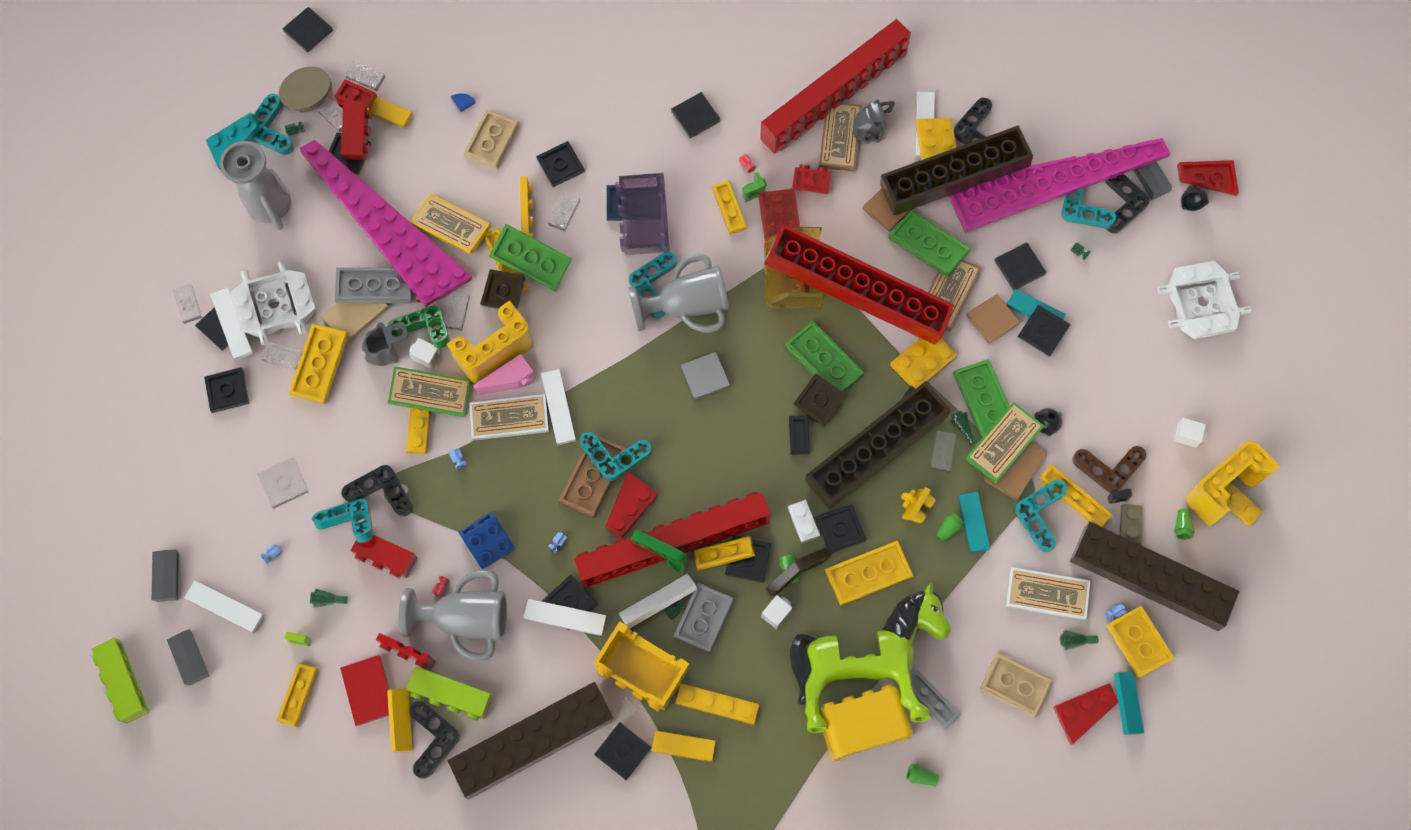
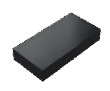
(799, 435)

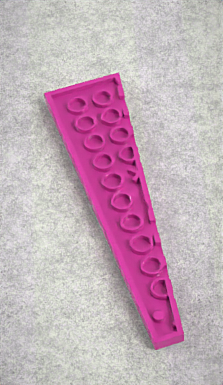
(1049, 181)
(412, 254)

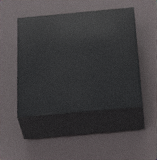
(1119, 496)

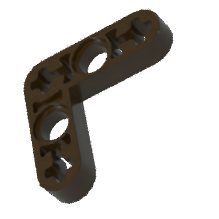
(794, 570)

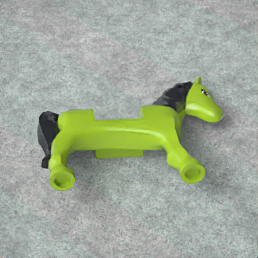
(822, 662)

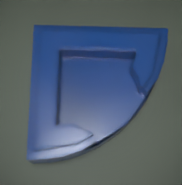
(462, 101)

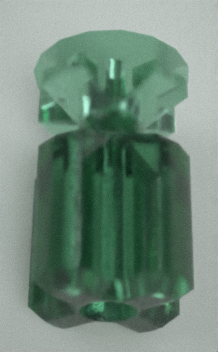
(292, 129)
(1079, 250)
(673, 610)

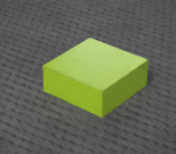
(299, 639)

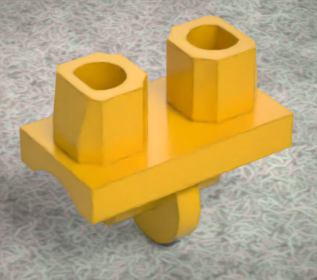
(913, 503)

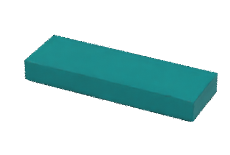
(1026, 304)
(973, 522)
(1128, 703)

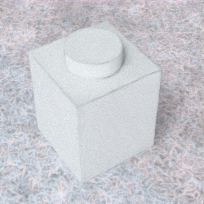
(424, 353)
(1190, 432)
(777, 611)

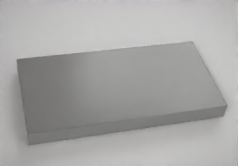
(370, 286)

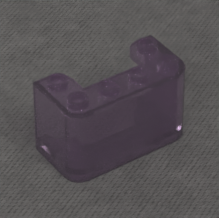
(643, 214)

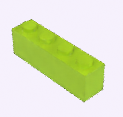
(119, 681)
(449, 693)

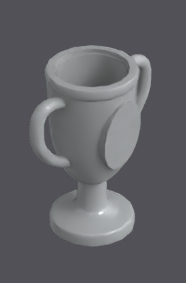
(257, 186)
(687, 296)
(461, 614)

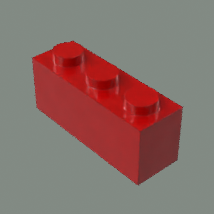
(355, 130)
(385, 555)

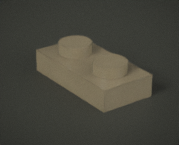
(1131, 522)

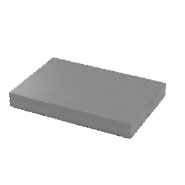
(703, 618)

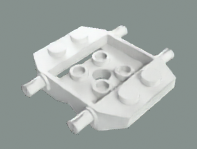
(269, 290)
(1221, 312)

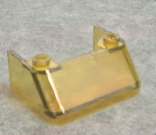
(786, 292)

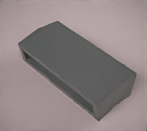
(1153, 180)
(165, 575)
(188, 657)

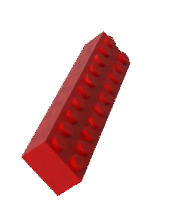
(835, 86)
(859, 284)
(684, 535)

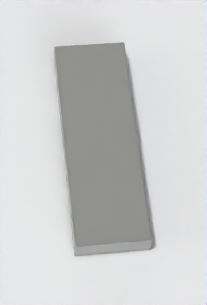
(934, 700)

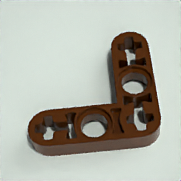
(1108, 473)

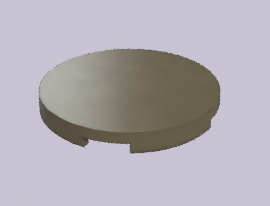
(305, 89)

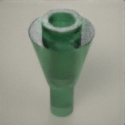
(961, 422)
(322, 598)
(1072, 639)

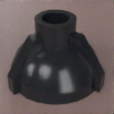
(1195, 200)
(1050, 425)

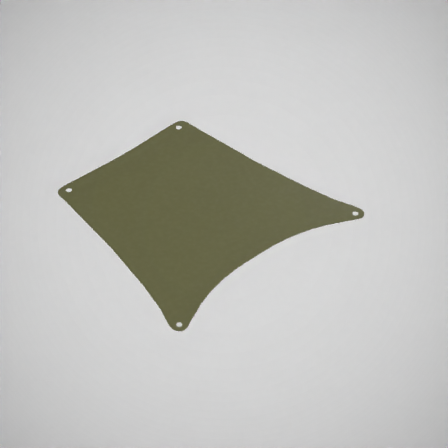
(702, 459)

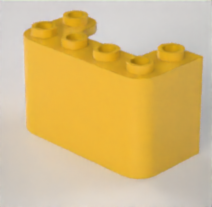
(496, 349)
(1247, 463)
(640, 667)
(865, 722)

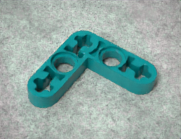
(264, 131)
(1078, 211)
(644, 284)
(620, 468)
(1034, 508)
(329, 518)

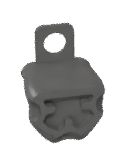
(871, 122)
(379, 344)

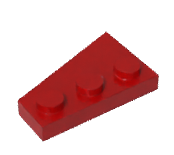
(1210, 175)
(629, 505)
(422, 659)
(1084, 711)

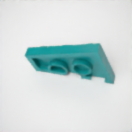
(240, 130)

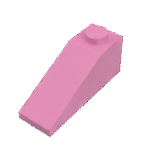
(508, 377)

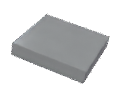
(705, 376)

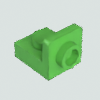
(751, 190)

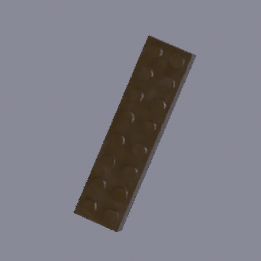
(956, 170)
(877, 445)
(1154, 576)
(530, 740)

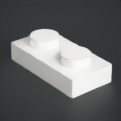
(803, 521)

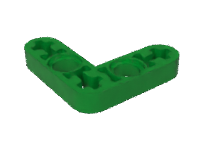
(425, 320)
(675, 558)

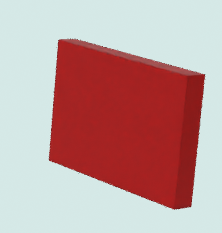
(366, 690)

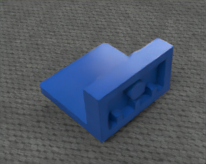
(486, 540)

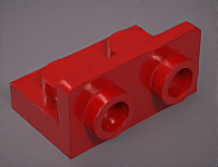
(353, 92)
(811, 180)

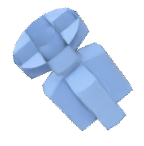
(457, 456)
(558, 540)
(272, 552)
(1117, 611)

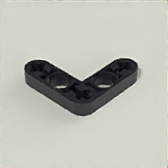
(970, 131)
(1130, 199)
(385, 483)
(439, 733)

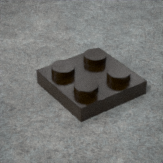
(502, 288)
(820, 399)

